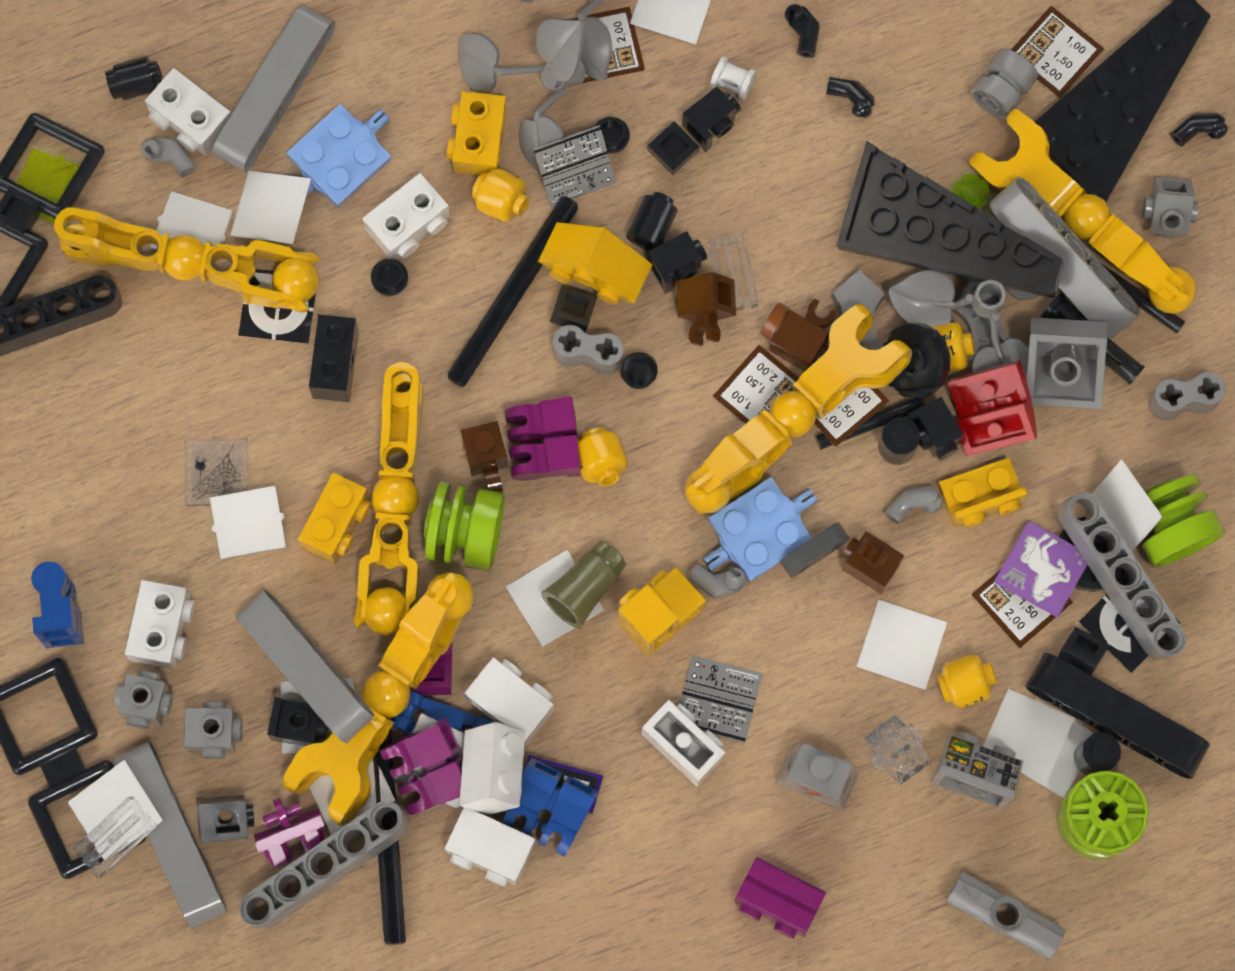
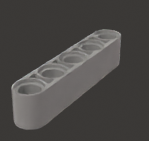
(273, 88)
(1083, 275)
(1138, 585)
(305, 666)
(175, 842)
(306, 866)

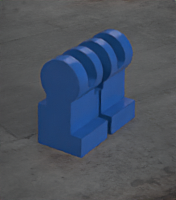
(60, 616)
(567, 804)

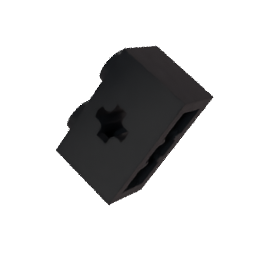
(333, 358)

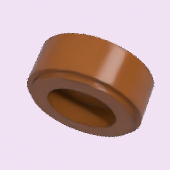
(774, 320)

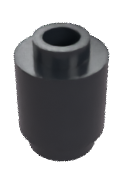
(133, 78)

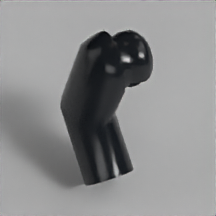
(806, 27)
(855, 92)
(1198, 123)

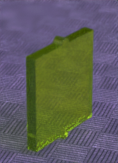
(47, 177)

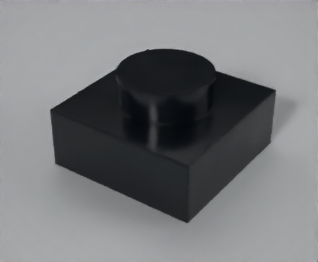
(673, 148)
(573, 308)
(1083, 651)

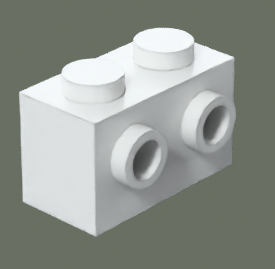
(187, 112)
(407, 218)
(159, 625)
(509, 699)
(683, 743)
(492, 768)
(489, 846)

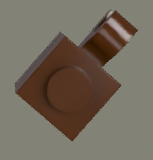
(705, 301)
(802, 339)
(485, 453)
(871, 561)

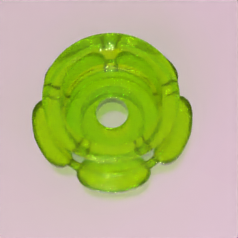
(980, 187)

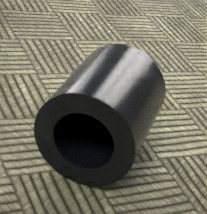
(652, 221)
(899, 441)
(1097, 753)

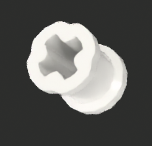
(733, 78)

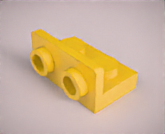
(981, 493)

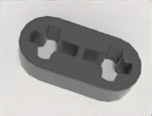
(814, 550)

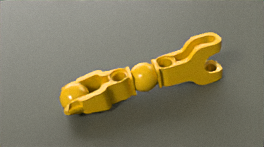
(1088, 216)
(186, 257)
(838, 373)
(394, 502)
(418, 644)

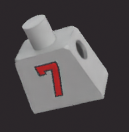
(818, 775)

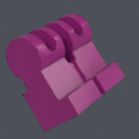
(559, 451)
(431, 750)

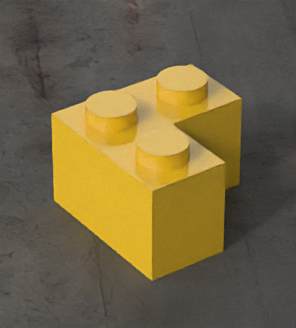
(595, 260)
(659, 610)

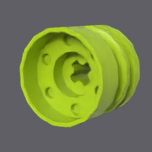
(464, 526)
(1181, 528)
(1080, 813)

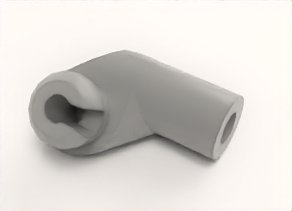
(168, 151)
(911, 498)
(719, 584)

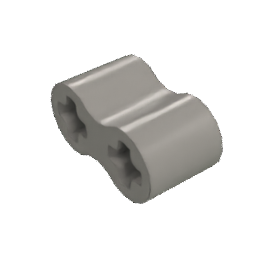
(588, 349)
(1187, 396)

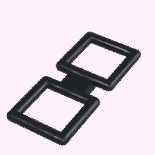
(22, 206)
(58, 761)

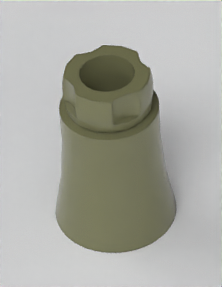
(584, 584)

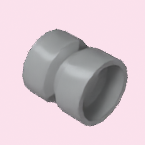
(1007, 80)

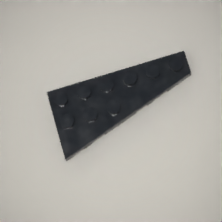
(1109, 111)
(923, 225)

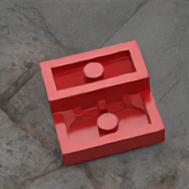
(993, 408)

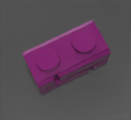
(779, 898)

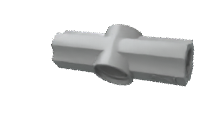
(1029, 927)

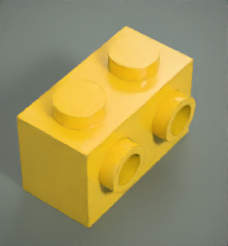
(478, 133)
(335, 518)

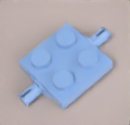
(340, 154)
(759, 529)

